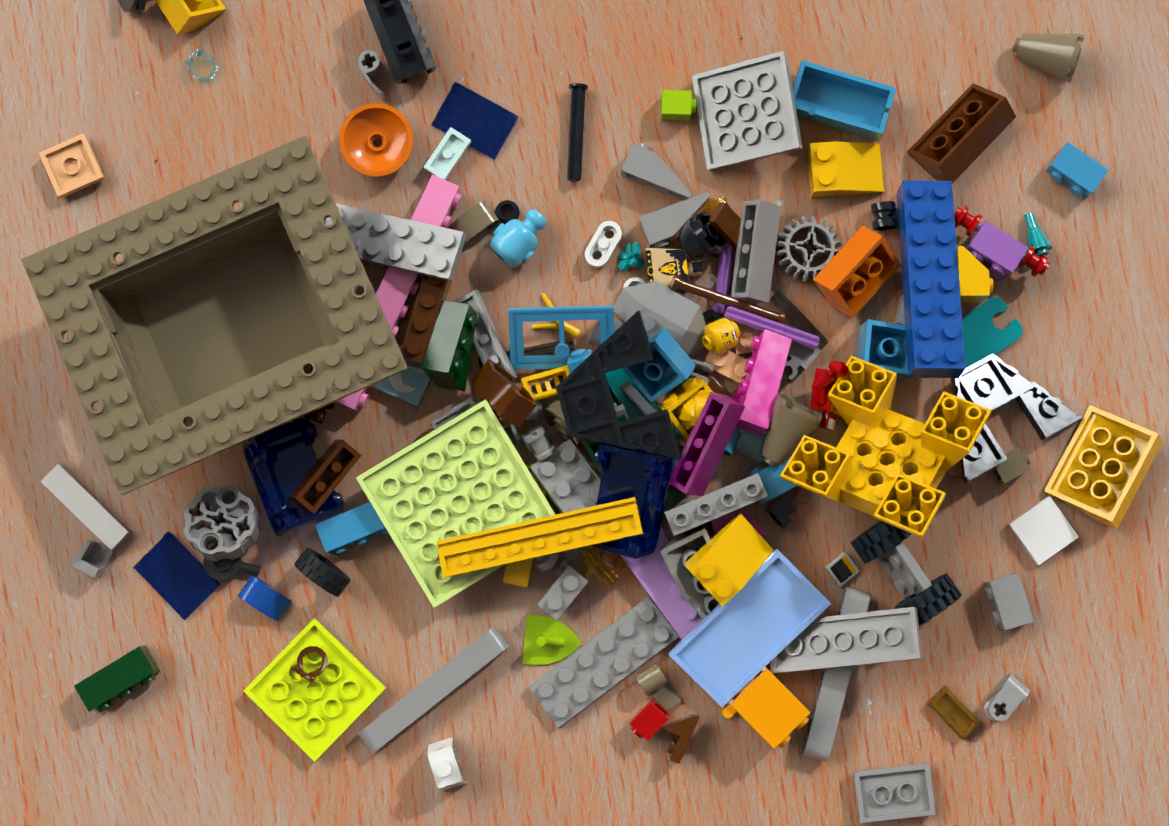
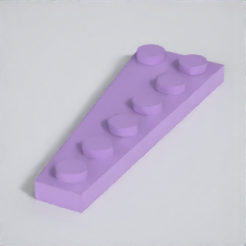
(661, 587)

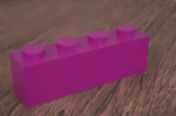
(706, 444)

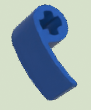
(264, 598)

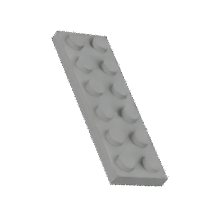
(403, 242)
(853, 641)
(603, 662)

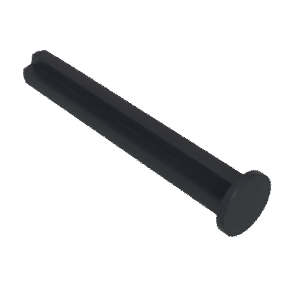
(576, 129)

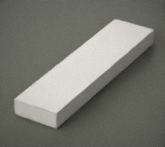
(85, 506)

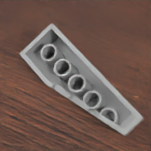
(678, 552)

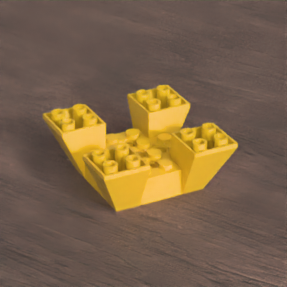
(871, 443)

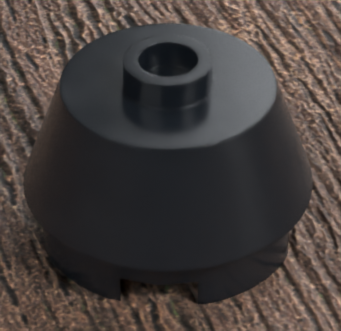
(700, 238)

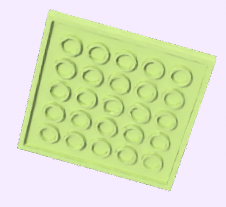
(452, 486)

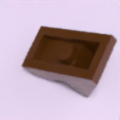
(684, 729)

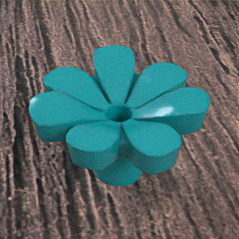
(631, 257)

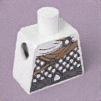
(446, 764)

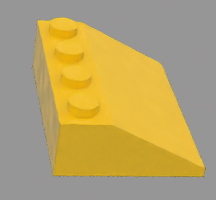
(1104, 466)

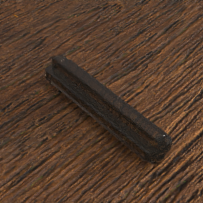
(796, 317)

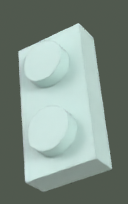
(447, 154)

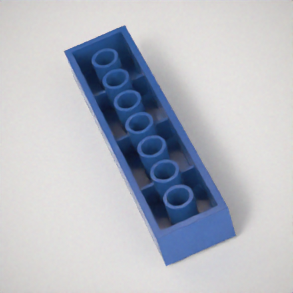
(930, 280)

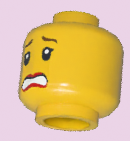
(721, 335)

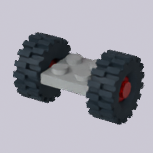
(927, 596)

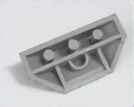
(664, 309)

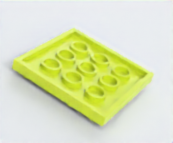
(317, 711)

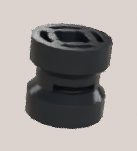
(884, 216)

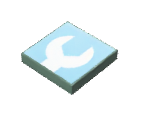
(406, 386)

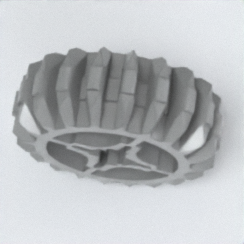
(811, 228)

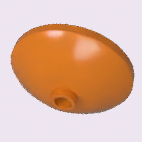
(372, 123)

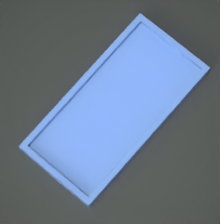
(749, 629)

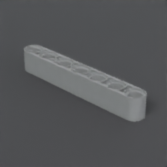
(433, 689)
(831, 690)

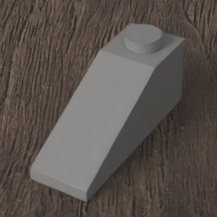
(648, 169)
(665, 224)

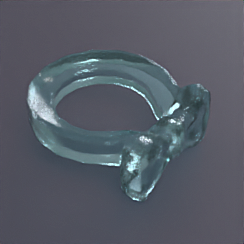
(189, 61)

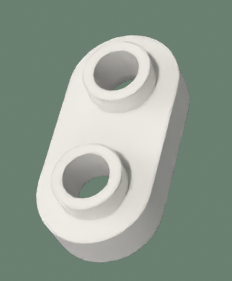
(603, 245)

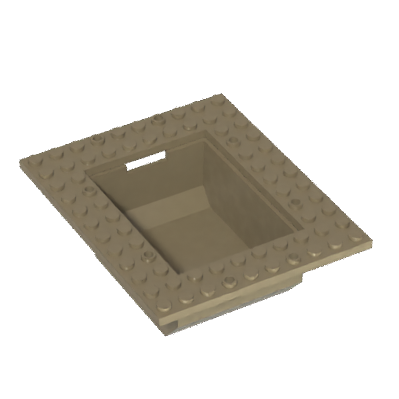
(216, 313)

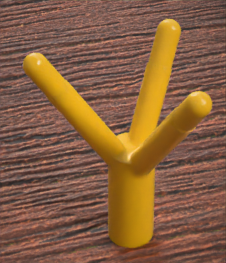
(568, 328)

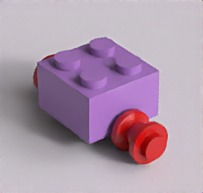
(997, 249)

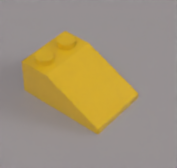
(844, 169)
(729, 559)

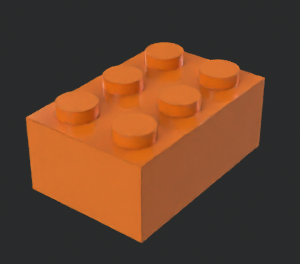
(857, 272)

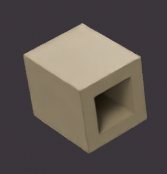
(1013, 467)

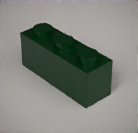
(117, 679)

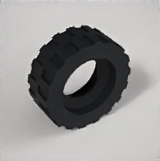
(322, 572)

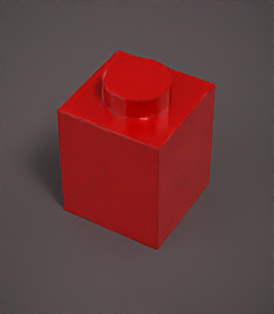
(649, 719)

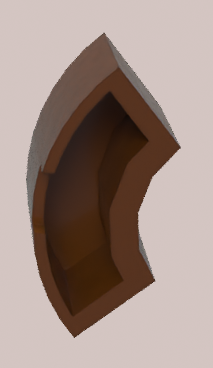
(502, 394)

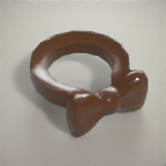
(310, 676)

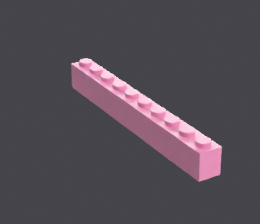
(401, 285)

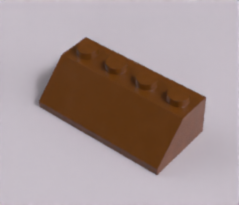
(962, 133)

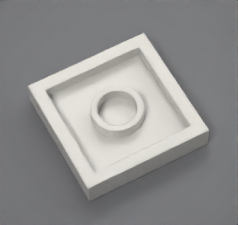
(1043, 530)

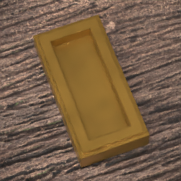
(953, 712)

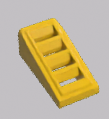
(554, 373)

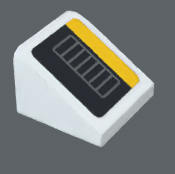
(841, 569)

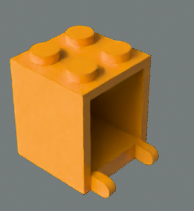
(768, 708)

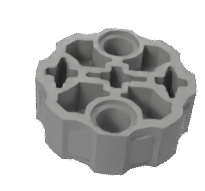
(204, 530)

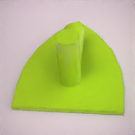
(547, 640)

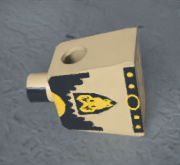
(666, 263)

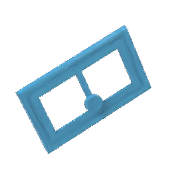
(561, 314)

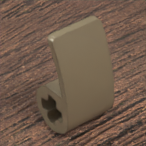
(476, 220)
(658, 687)

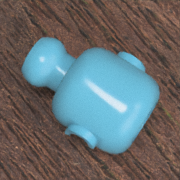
(517, 239)

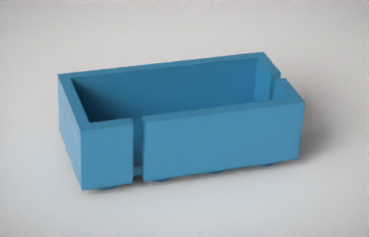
(842, 100)

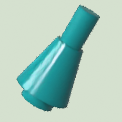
(1036, 237)

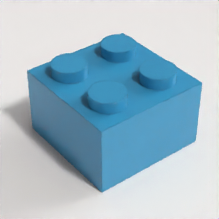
(884, 346)
(667, 369)

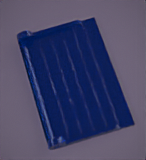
(475, 118)
(176, 575)

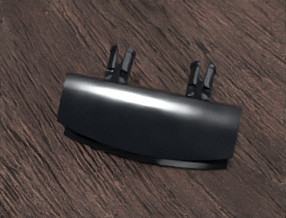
(400, 38)

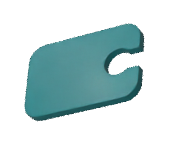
(981, 335)

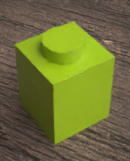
(677, 105)

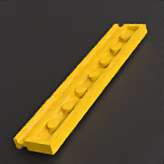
(539, 537)

